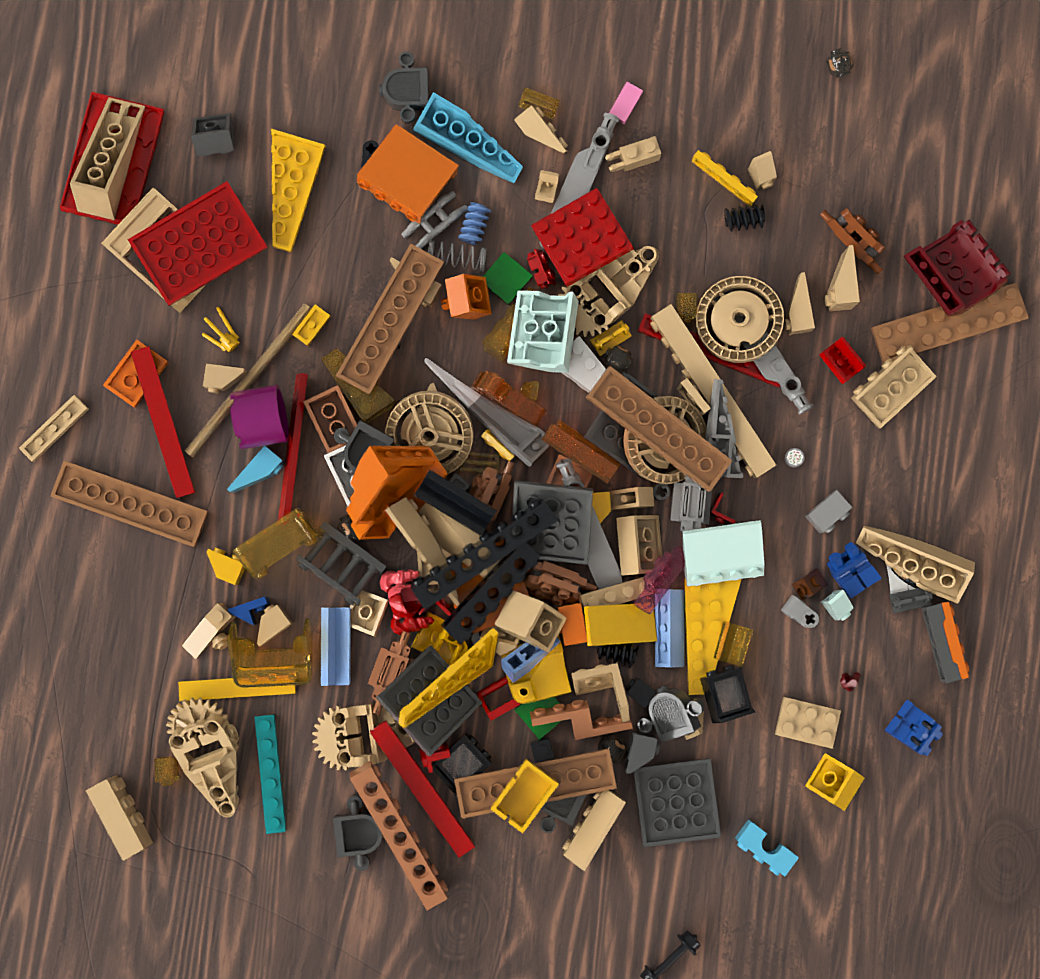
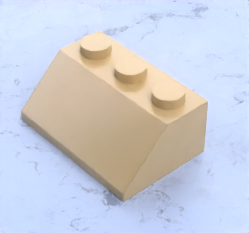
(638, 543)

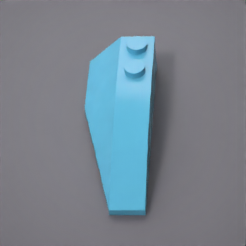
(462, 136)

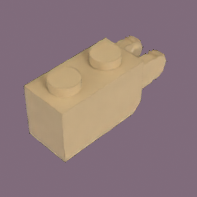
(635, 155)

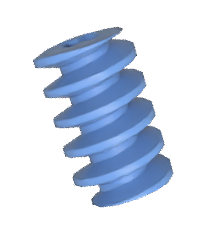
(474, 223)

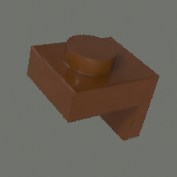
(810, 584)

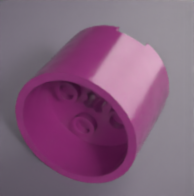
(259, 416)

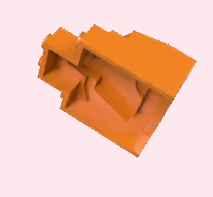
(384, 479)

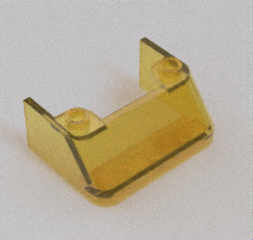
(276, 542)
(270, 666)

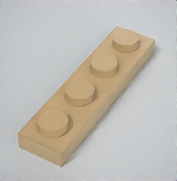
(54, 428)
(613, 594)

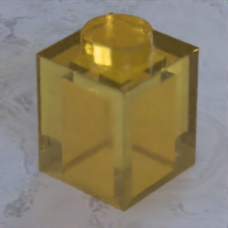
(686, 306)
(166, 770)

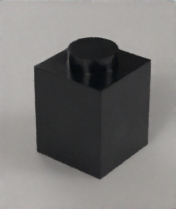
(640, 692)
(541, 750)

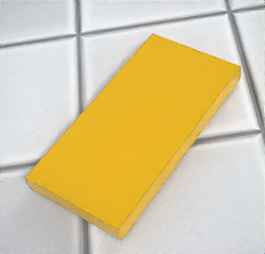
(618, 625)

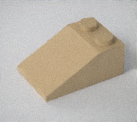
(843, 289)

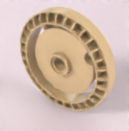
(739, 304)
(434, 420)
(653, 458)

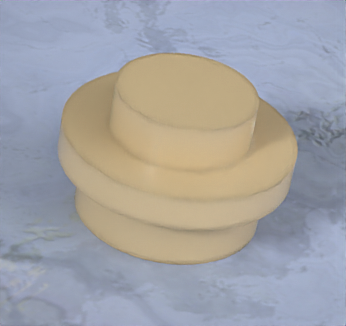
(220, 641)

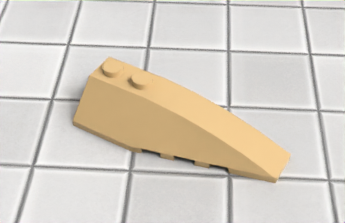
(419, 536)
(454, 536)
(923, 563)

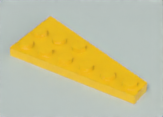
(293, 176)
(705, 612)
(458, 674)

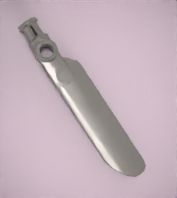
(586, 165)
(776, 369)
(601, 559)

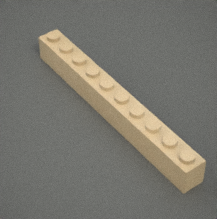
(702, 375)

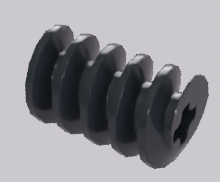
(744, 217)
(618, 653)

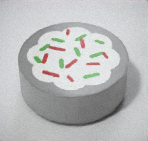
(794, 457)

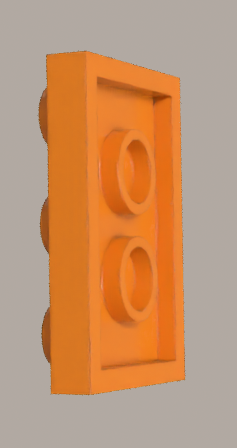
(125, 380)

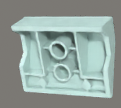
(543, 331)
(723, 553)

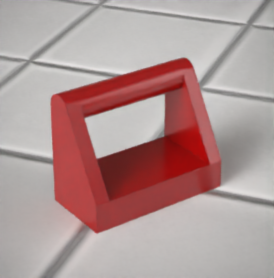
(502, 708)

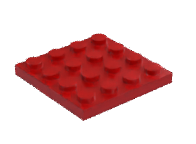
(582, 237)

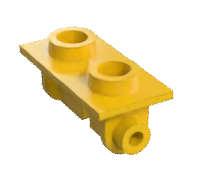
(609, 338)

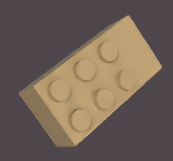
(120, 816)

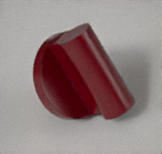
(849, 682)

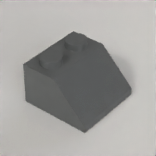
(213, 135)
(640, 750)

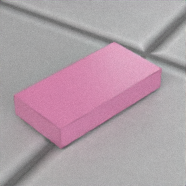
(626, 102)

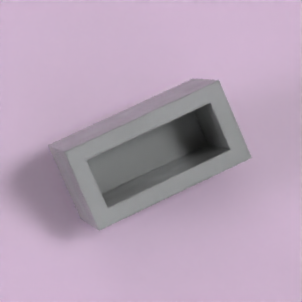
(828, 512)

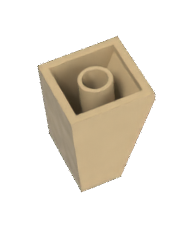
(530, 620)

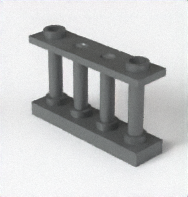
(343, 544)

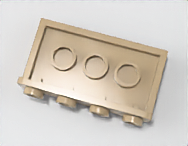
(893, 386)

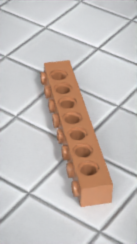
(428, 895)

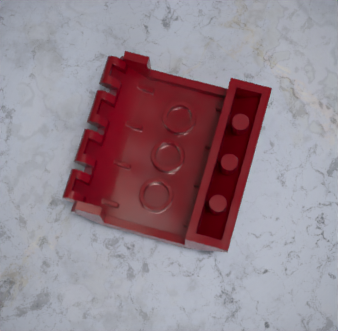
(958, 268)

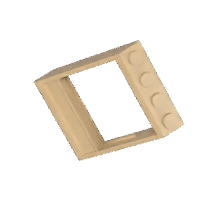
(146, 213)

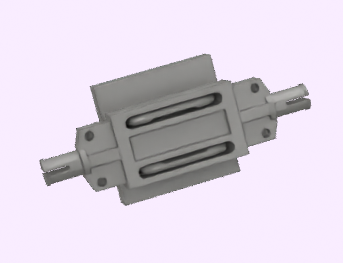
(690, 505)

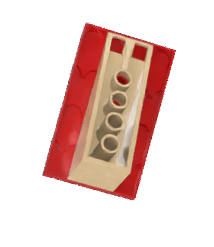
(111, 158)

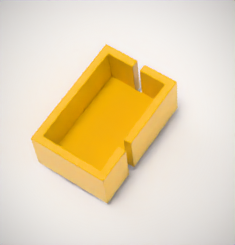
(524, 795)

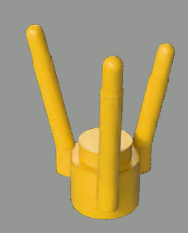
(229, 341)

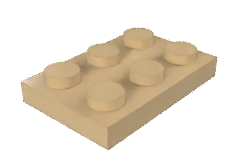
(807, 722)

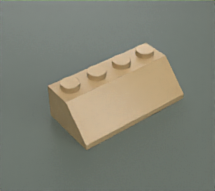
(593, 828)

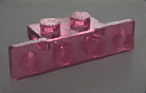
(660, 579)

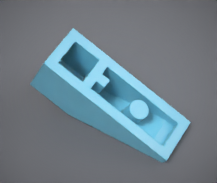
(261, 467)

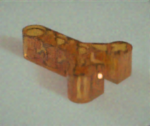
(501, 392)

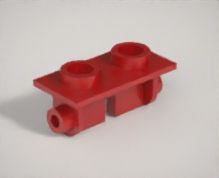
(539, 261)

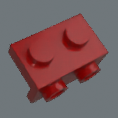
(842, 360)
(441, 753)

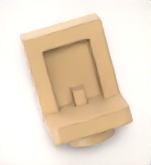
(547, 186)

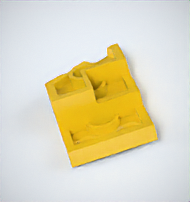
(440, 640)

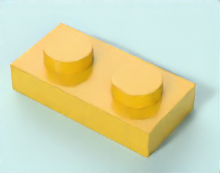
(311, 325)
(493, 442)

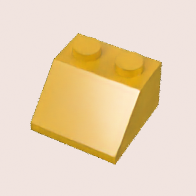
(834, 781)

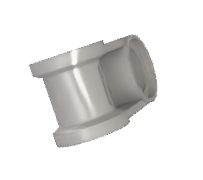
(798, 610)

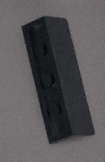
(455, 503)

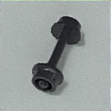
(689, 942)

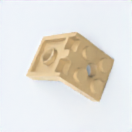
(602, 678)

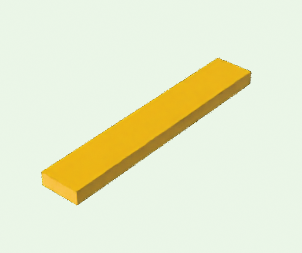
(226, 689)

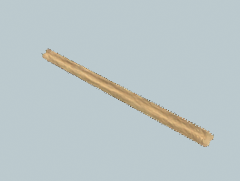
(263, 361)

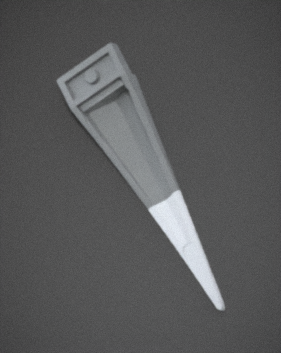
(513, 432)

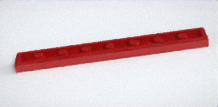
(746, 368)
(162, 422)
(293, 445)
(422, 788)

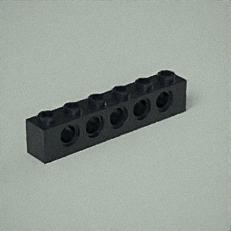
(480, 592)

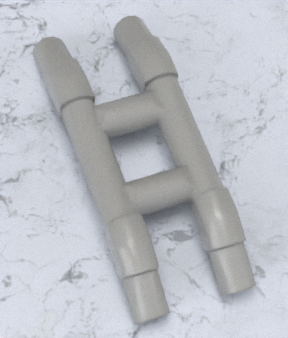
(446, 220)

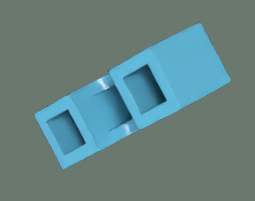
(779, 859)

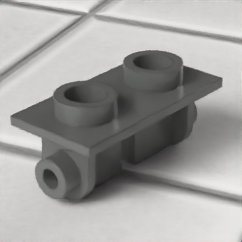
(910, 599)

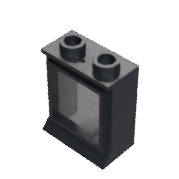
(726, 694)
(464, 761)

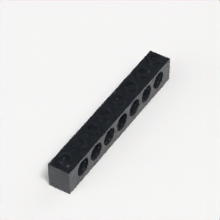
(428, 597)

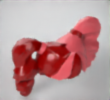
(403, 601)

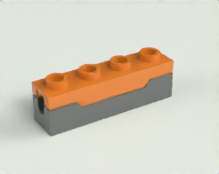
(945, 642)

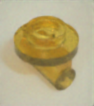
(530, 389)

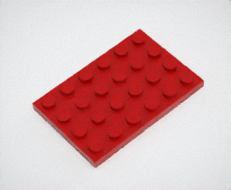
(197, 243)

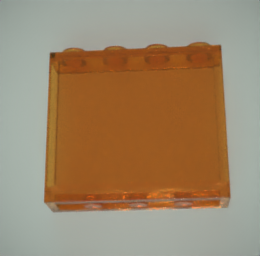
(575, 447)

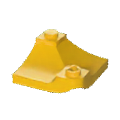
(544, 680)

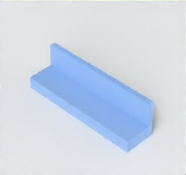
(670, 630)
(335, 646)

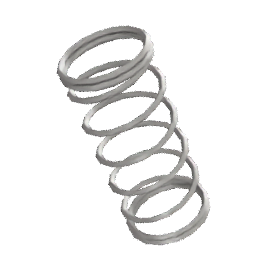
(483, 252)

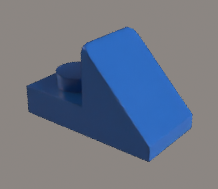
(245, 612)

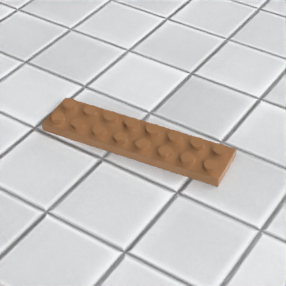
(390, 319)
(935, 328)
(658, 429)
(129, 504)
(575, 774)

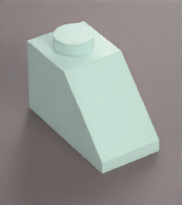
(838, 605)

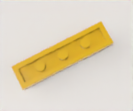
(719, 173)

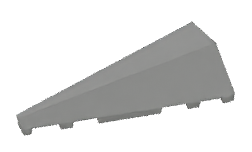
(720, 429)

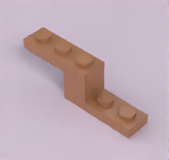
(580, 717)

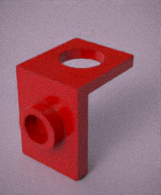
(720, 518)
(442, 604)

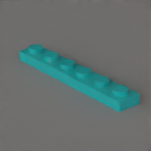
(270, 774)

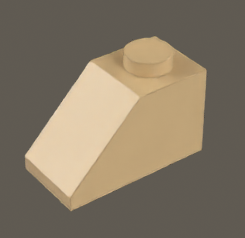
(762, 171)
(221, 378)
(632, 498)
(272, 623)

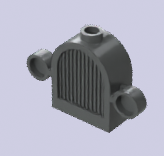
(406, 88)
(359, 442)
(672, 714)
(562, 809)
(356, 833)

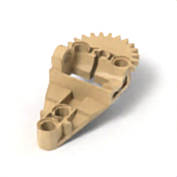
(622, 284)
(334, 744)
(215, 768)

